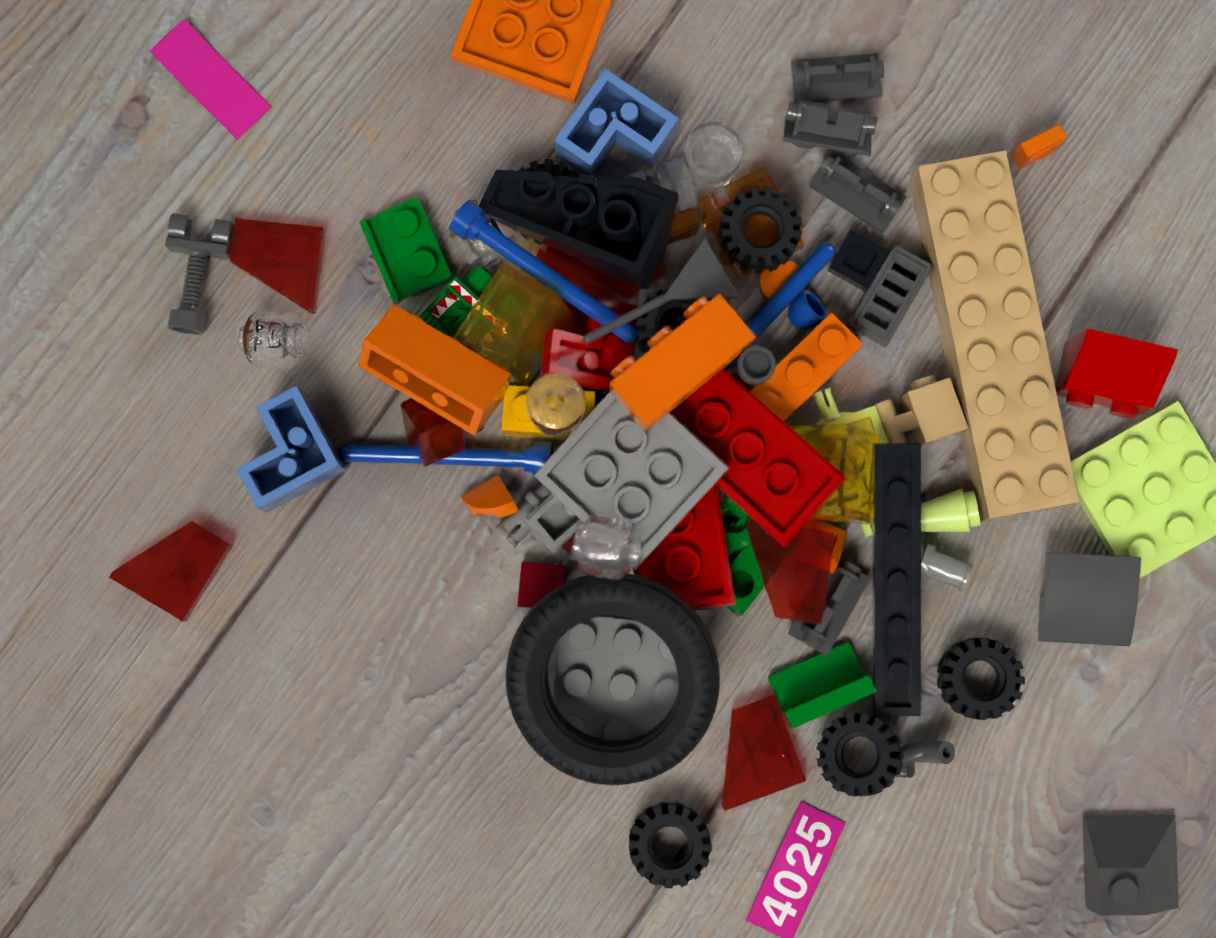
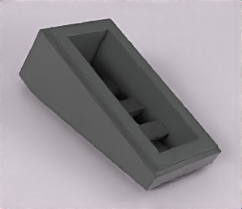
(909, 263)

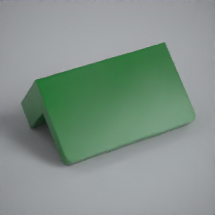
(820, 685)

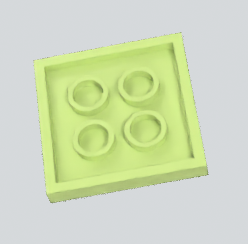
(1150, 489)

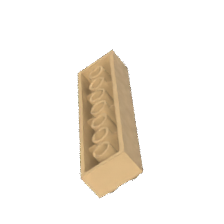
(993, 336)

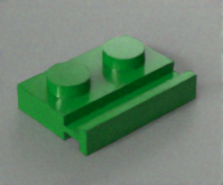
(406, 250)

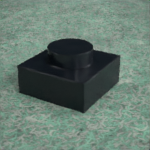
(858, 260)

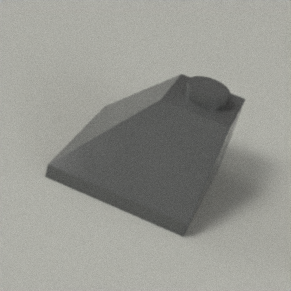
(1130, 864)

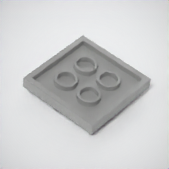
(632, 474)
(614, 678)

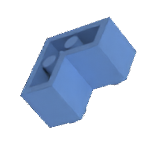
(612, 116)
(301, 457)

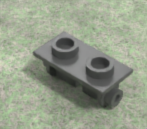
(837, 78)
(809, 128)
(857, 191)
(842, 594)

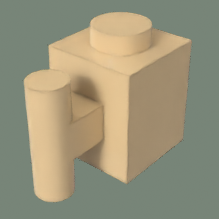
(930, 413)

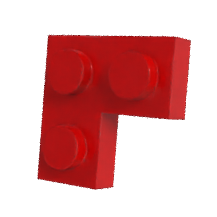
(590, 362)

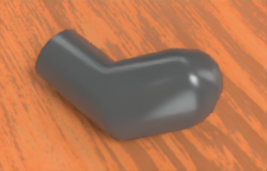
(925, 751)

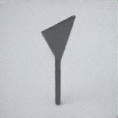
(697, 279)

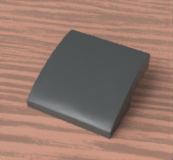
(1089, 599)

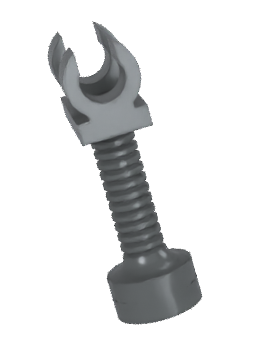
(187, 317)
(754, 366)

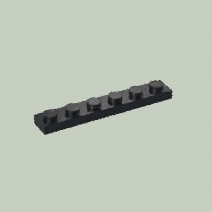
(897, 579)

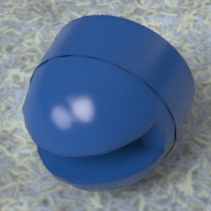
(806, 311)

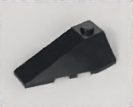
(597, 221)

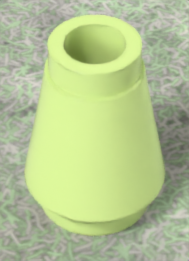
(950, 513)

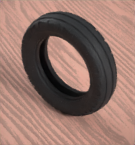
(602, 759)

